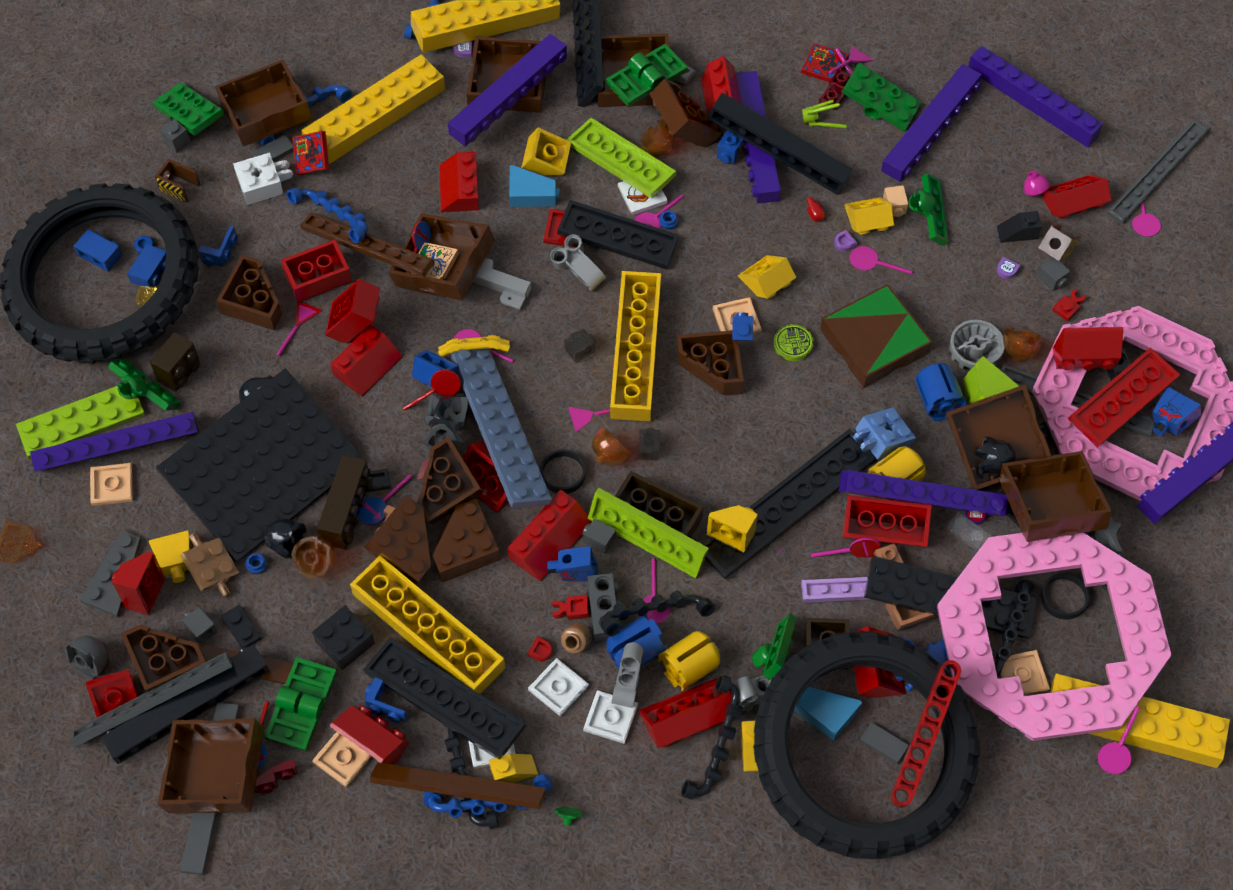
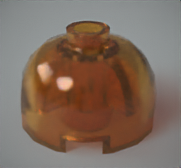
(657, 140)
(1021, 344)
(609, 449)
(313, 556)

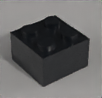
(343, 637)

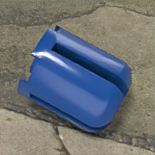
(939, 390)
(640, 631)

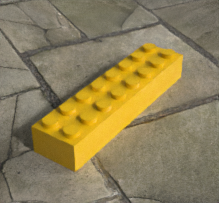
(465, 19)
(378, 106)
(635, 346)
(427, 625)
(1165, 728)

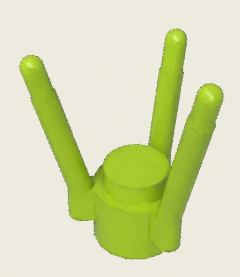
(810, 114)

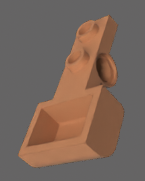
(901, 616)

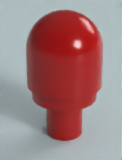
(815, 210)

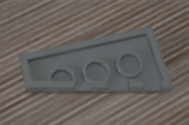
(101, 591)

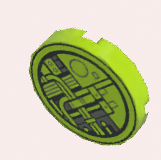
(793, 342)

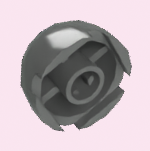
(86, 653)

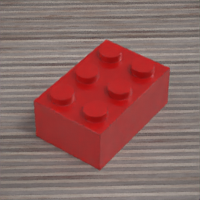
(316, 270)
(352, 311)

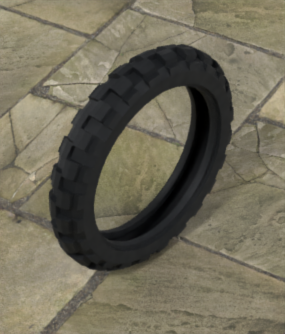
(130, 333)
(796, 804)

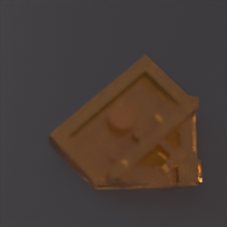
(16, 542)

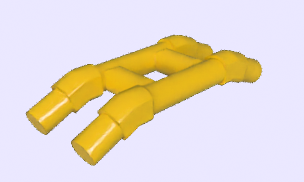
(490, 341)

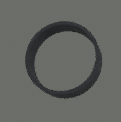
(566, 453)
(1061, 615)

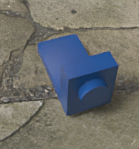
(728, 148)
(218, 256)
(742, 327)
(373, 694)

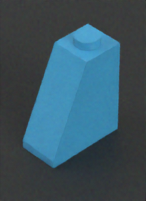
(531, 189)
(827, 710)

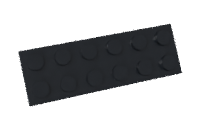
(618, 234)

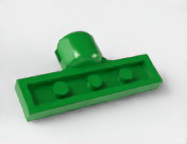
(930, 204)
(137, 384)
(777, 651)

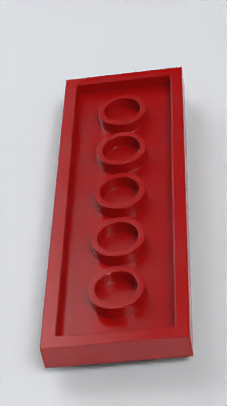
(1123, 397)

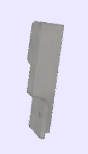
(508, 285)

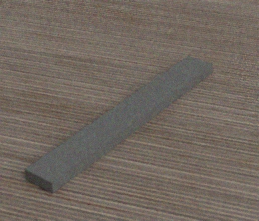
(1157, 171)
(1139, 423)
(150, 699)
(203, 823)

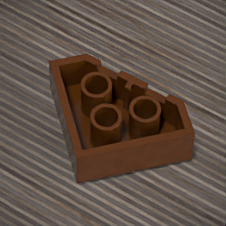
(683, 115)
(250, 295)
(712, 359)
(446, 482)
(403, 540)
(465, 543)
(160, 655)

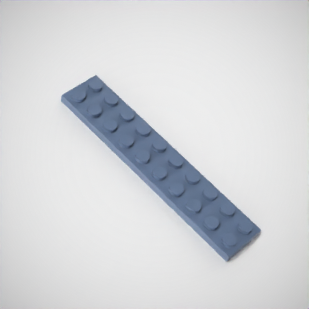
(501, 429)

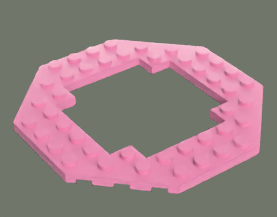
(1181, 346)
(1063, 711)

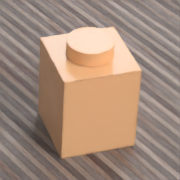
(898, 199)

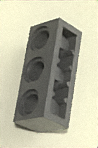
(600, 598)

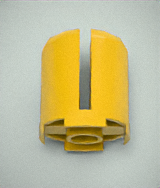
(902, 464)
(690, 659)

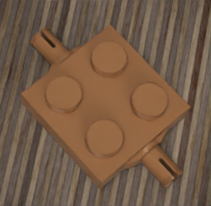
(210, 564)

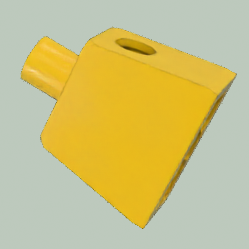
(169, 552)

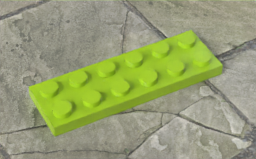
(621, 158)
(78, 420)
(648, 533)

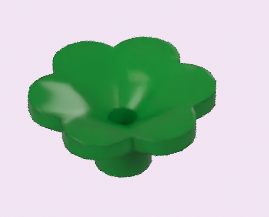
(568, 814)

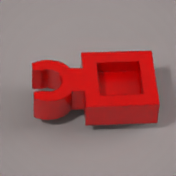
(1068, 307)
(575, 608)

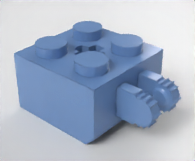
(883, 433)

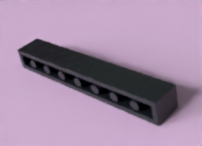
(779, 143)
(157, 722)

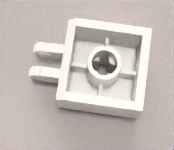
(261, 177)

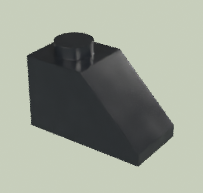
(1020, 227)

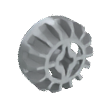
(973, 340)

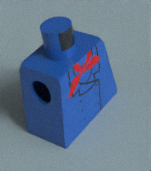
(1174, 413)
(574, 564)

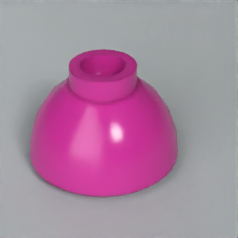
(1035, 184)

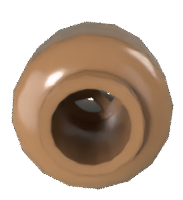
(576, 638)

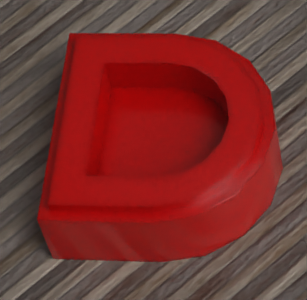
(540, 650)

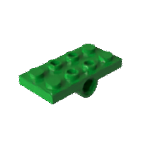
(645, 74)
(881, 97)
(188, 108)
(300, 704)

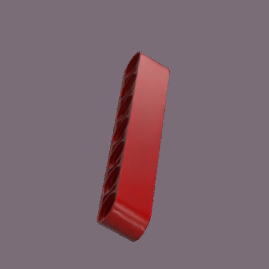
(918, 741)

